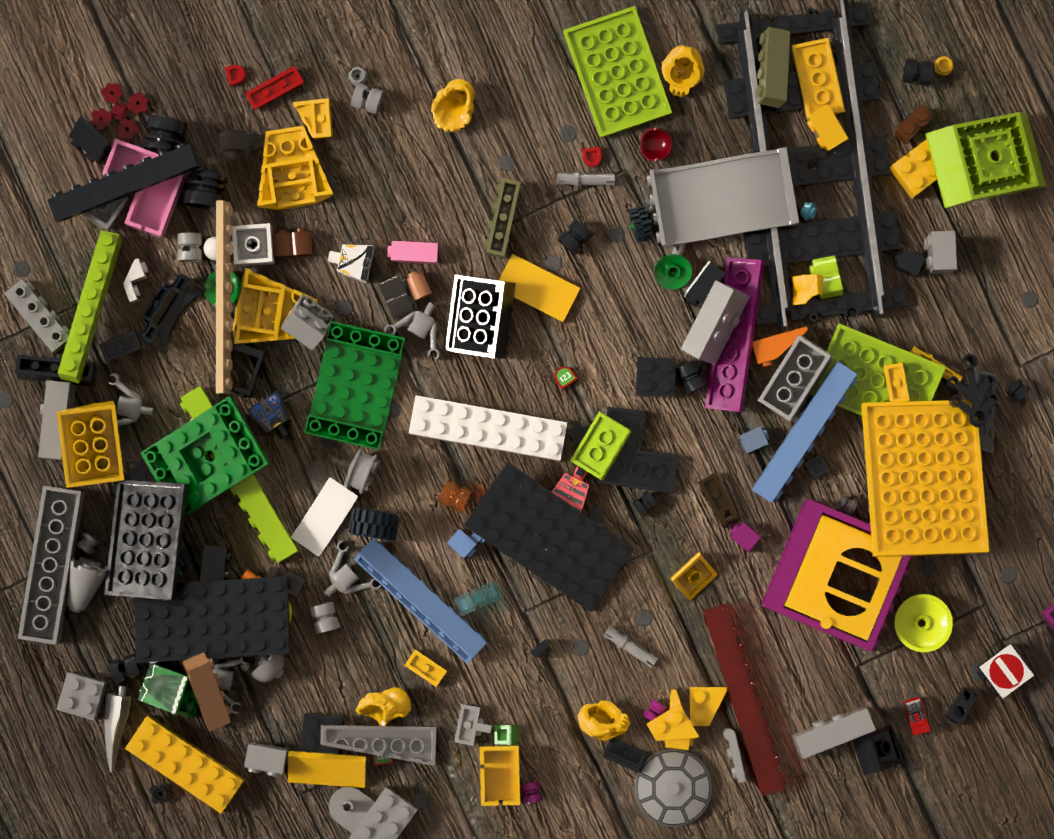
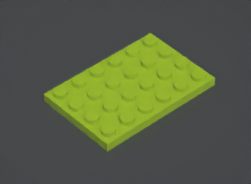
(617, 72)
(867, 357)

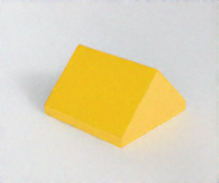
(693, 576)

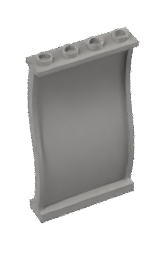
(723, 197)

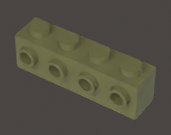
(773, 67)
(503, 218)

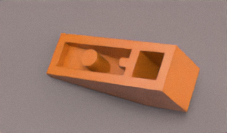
(772, 347)

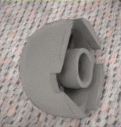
(266, 668)

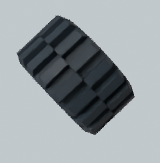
(373, 524)

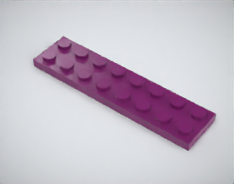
(730, 373)

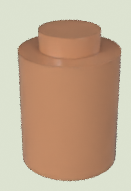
(418, 286)

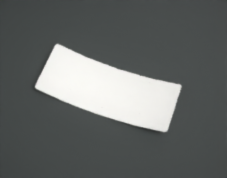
(324, 517)

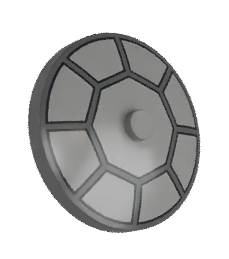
(673, 787)

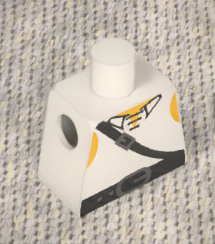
(353, 261)

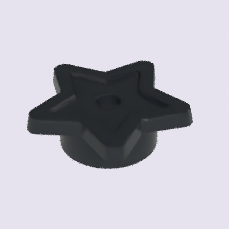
(573, 432)

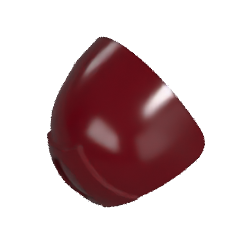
(656, 144)

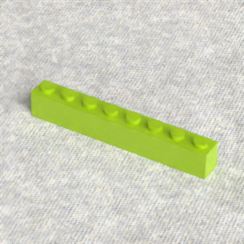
(90, 306)

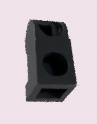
(961, 706)

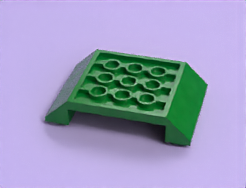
(355, 385)

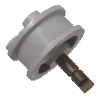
(359, 469)

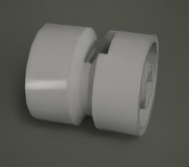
(373, 96)
(192, 241)
(324, 617)

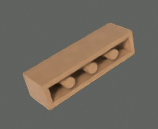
(206, 691)

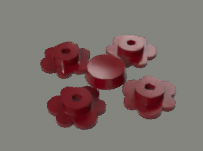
(119, 111)

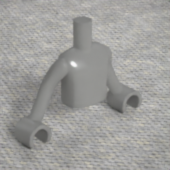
(420, 326)
(129, 406)
(345, 577)
(226, 678)

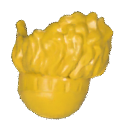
(454, 105)
(385, 705)

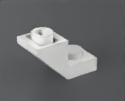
(136, 273)

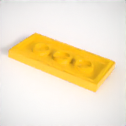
(817, 76)
(540, 288)
(326, 769)

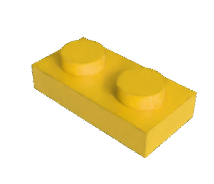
(896, 382)
(425, 668)

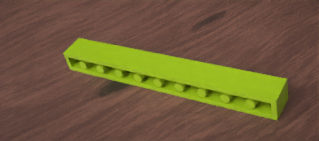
(250, 493)

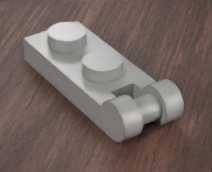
(734, 755)

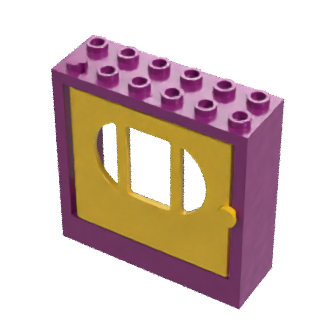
(816, 569)

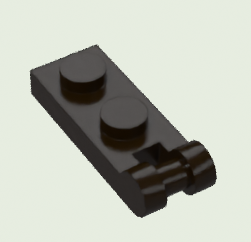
(718, 500)

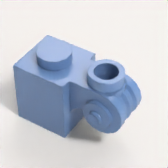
(465, 544)

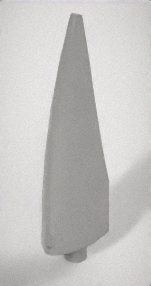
(116, 715)

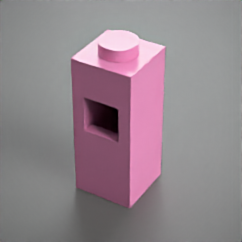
(413, 252)

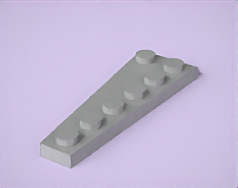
(397, 742)

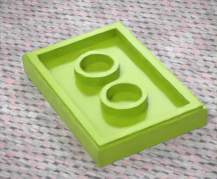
(601, 446)

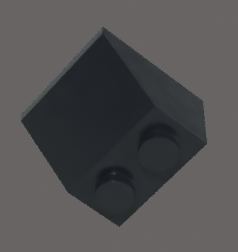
(90, 140)
(878, 750)

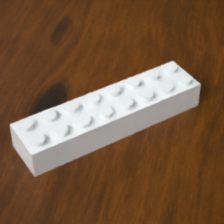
(487, 428)

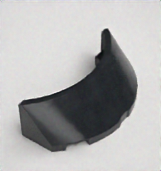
(166, 309)

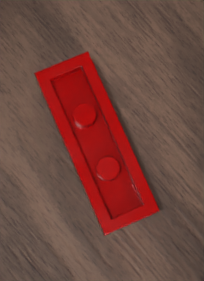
(274, 88)

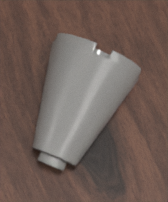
(83, 582)

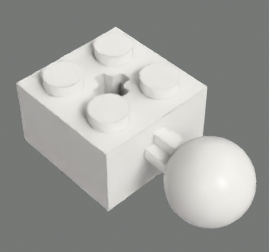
(242, 238)

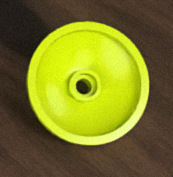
(937, 623)

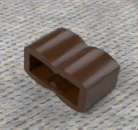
(909, 127)
(292, 244)

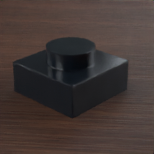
(817, 466)
(541, 649)

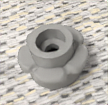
(357, 71)

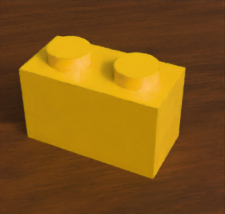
(826, 127)

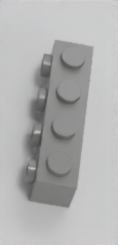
(38, 315)

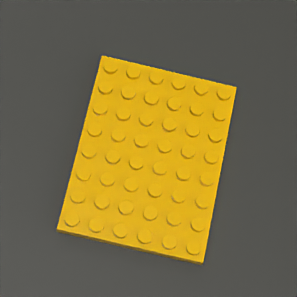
(924, 479)

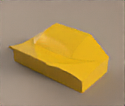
(806, 287)

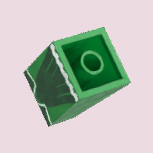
(168, 691)

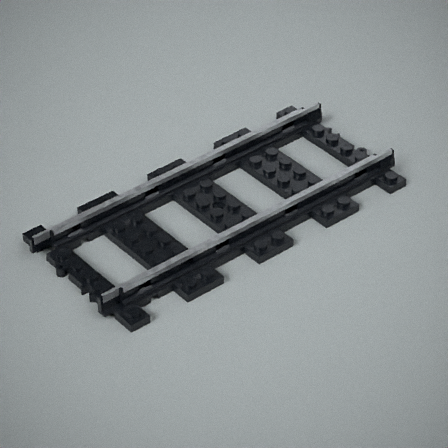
(853, 159)

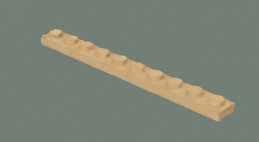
(223, 297)

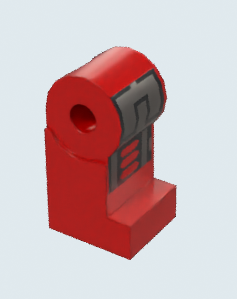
(916, 716)

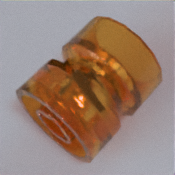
(454, 496)

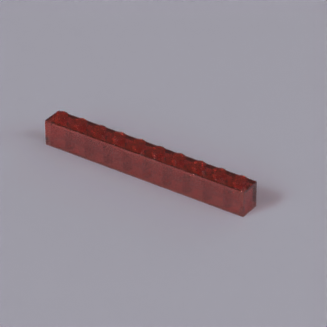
(743, 700)

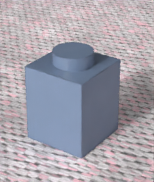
(754, 439)

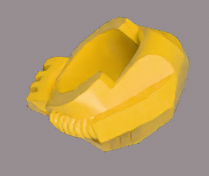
(683, 69)
(598, 721)

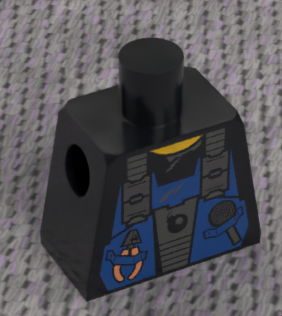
(271, 415)

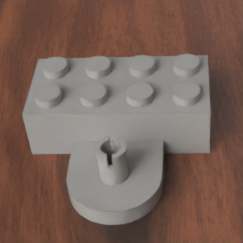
(369, 818)

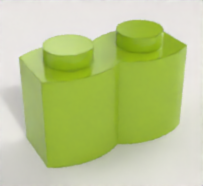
(831, 279)

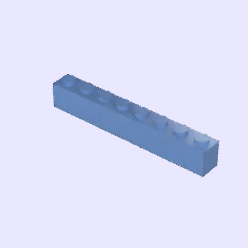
(804, 431)
(420, 600)

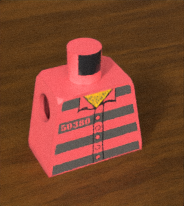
(572, 488)

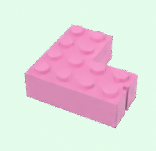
(150, 207)

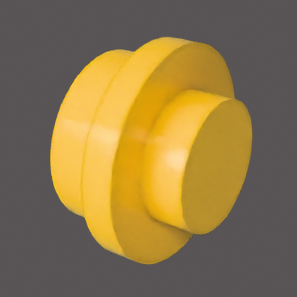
(943, 66)

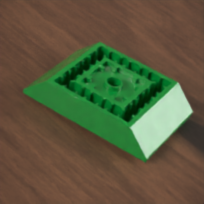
(185, 459)

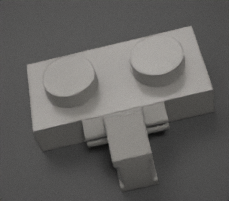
(470, 725)

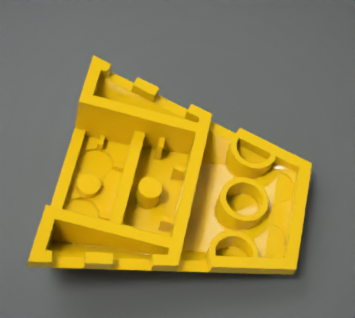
(291, 171)
(262, 309)

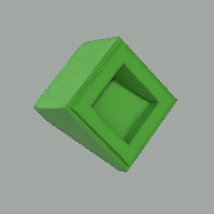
(506, 734)

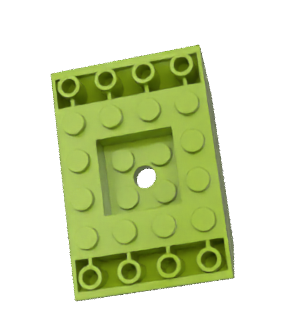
(965, 163)

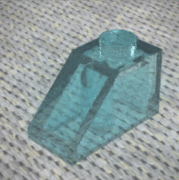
(477, 598)

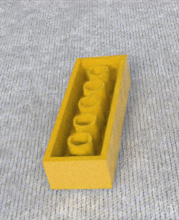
(185, 764)

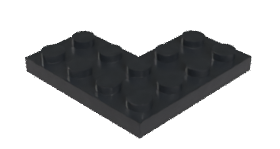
(638, 467)

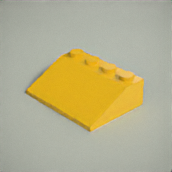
(90, 444)

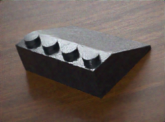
(480, 316)

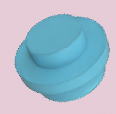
(808, 211)

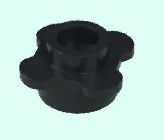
(156, 797)

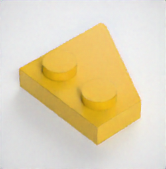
(316, 116)
(704, 704)
(672, 725)

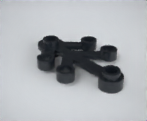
(972, 393)

